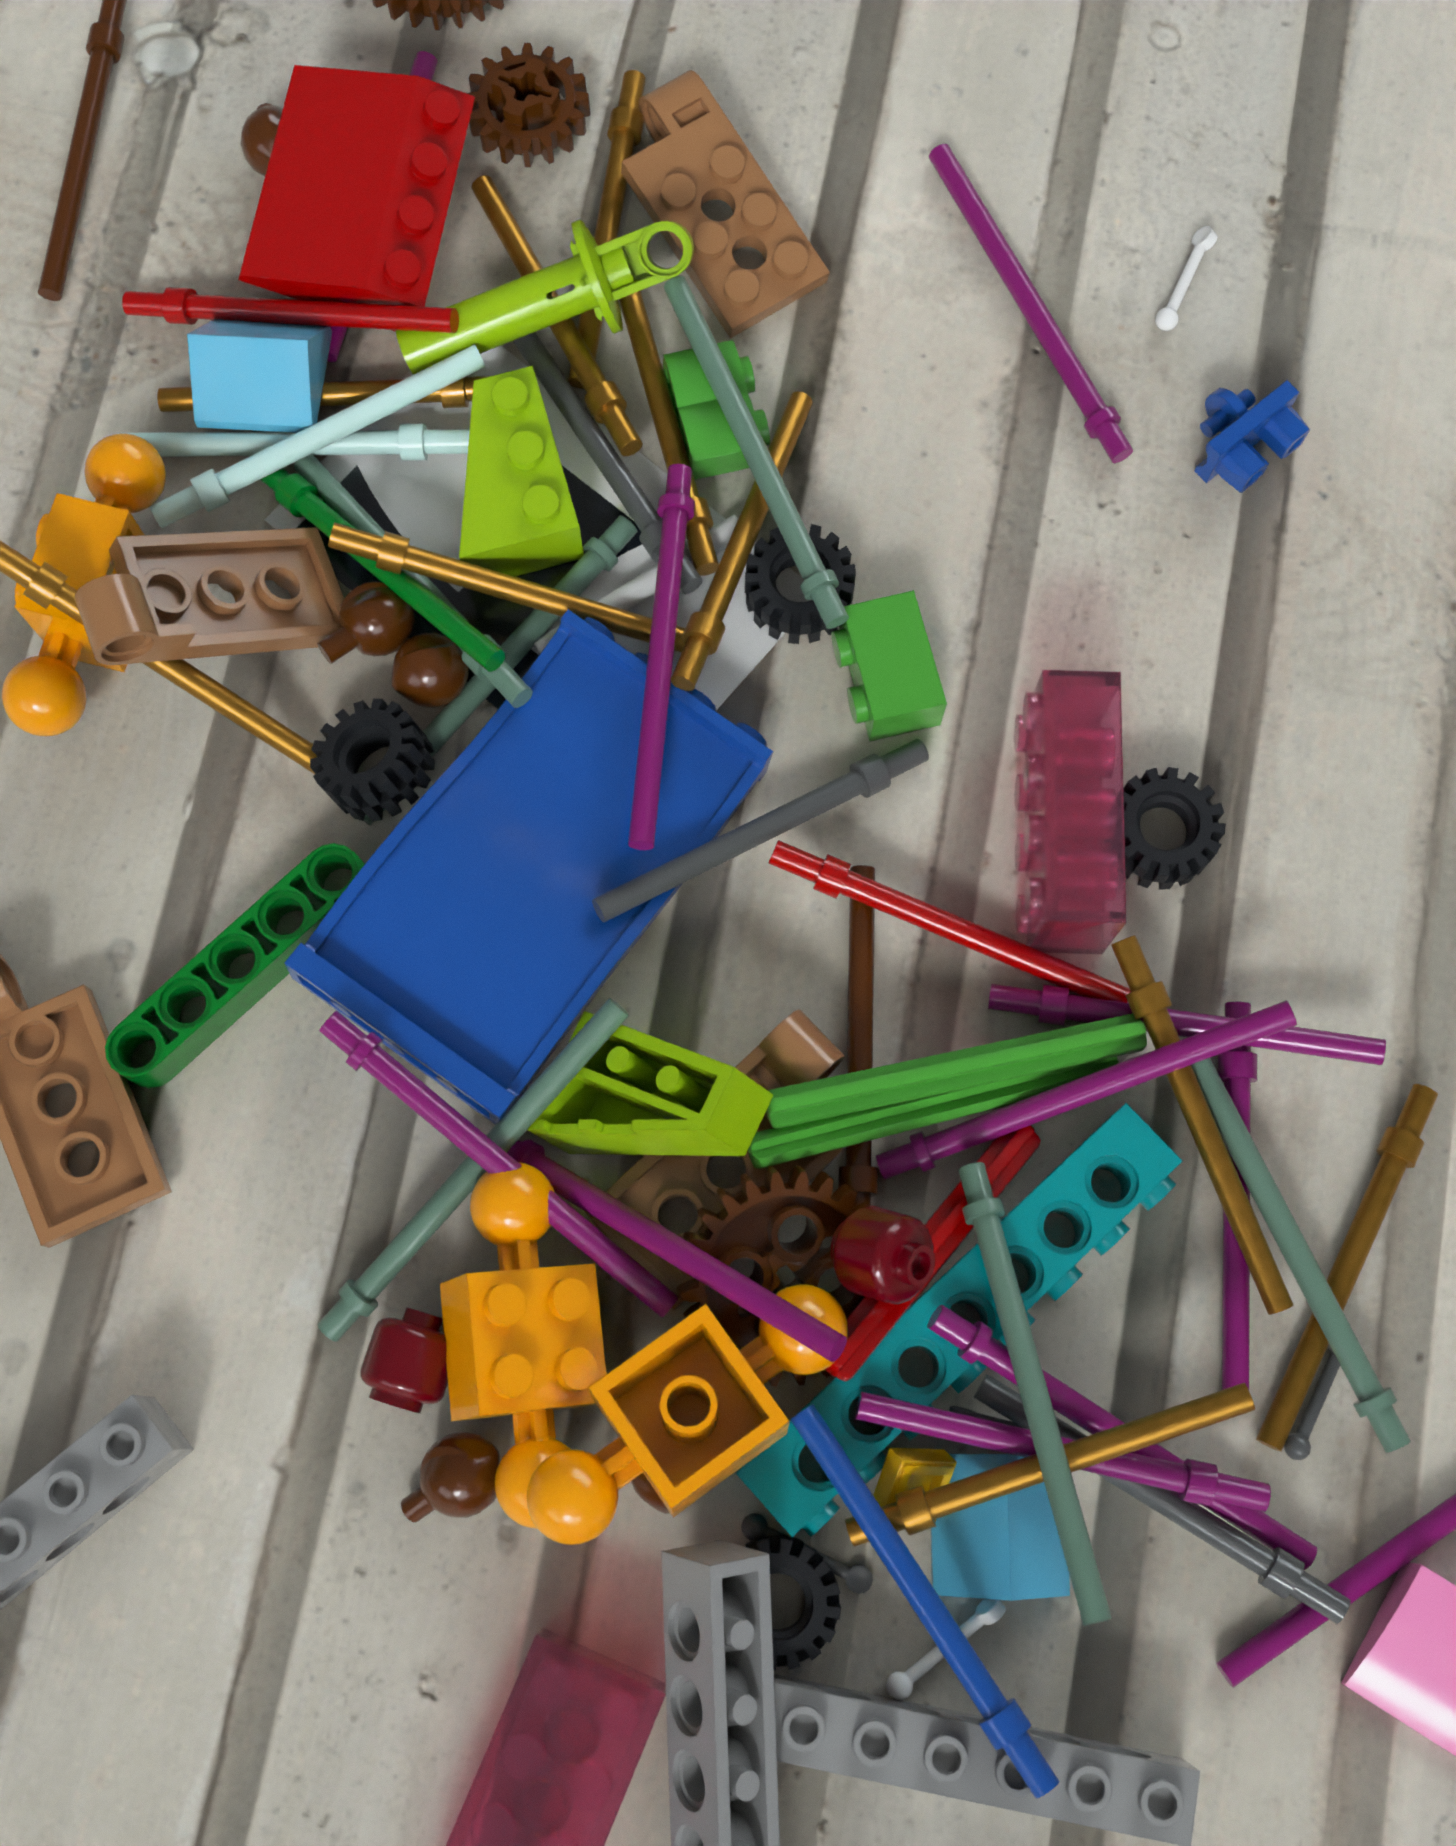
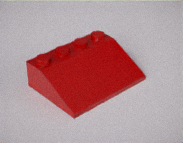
(357, 187)

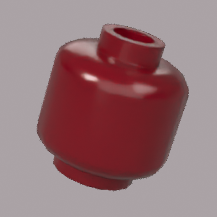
(883, 1254)
(407, 1361)

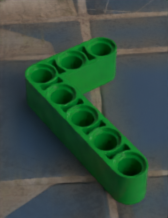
(208, 972)

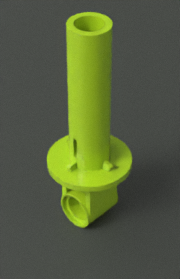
(526, 304)

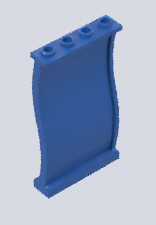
(477, 913)

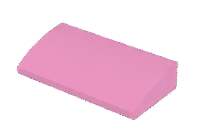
(1411, 1656)

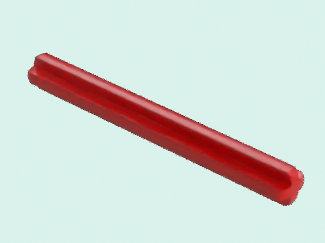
(947, 1227)

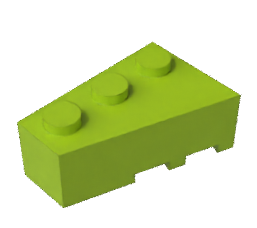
(515, 488)
(653, 1101)

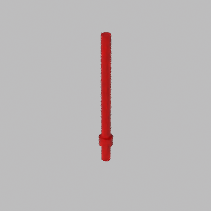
(186, 307)
(835, 878)

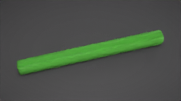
(955, 1070)
(824, 1135)

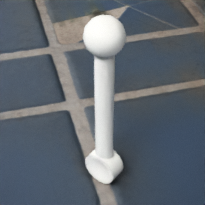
(1203, 240)
(900, 1684)

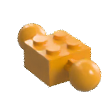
(124, 477)
(520, 1334)
(683, 1417)

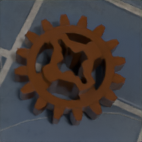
(528, 103)

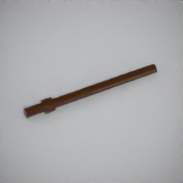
(105, 49)
(858, 1169)

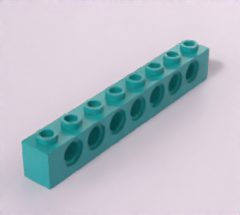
(1120, 1146)

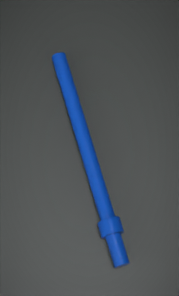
(1002, 1718)

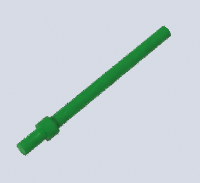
(302, 500)

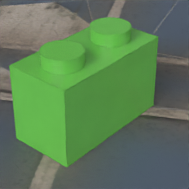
(890, 667)

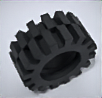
(776, 610)
(354, 741)
(1195, 810)
(821, 1594)

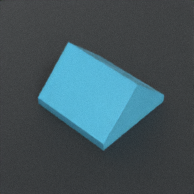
(257, 374)
(999, 1546)

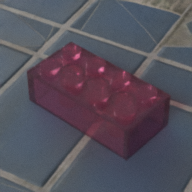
(1071, 812)
(560, 1750)

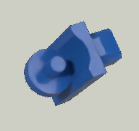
(1232, 450)

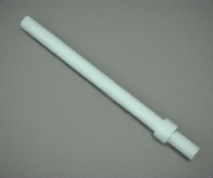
(410, 441)
(213, 488)

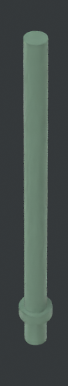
(598, 556)
(818, 582)
(985, 1214)
(360, 1295)
(1372, 1398)

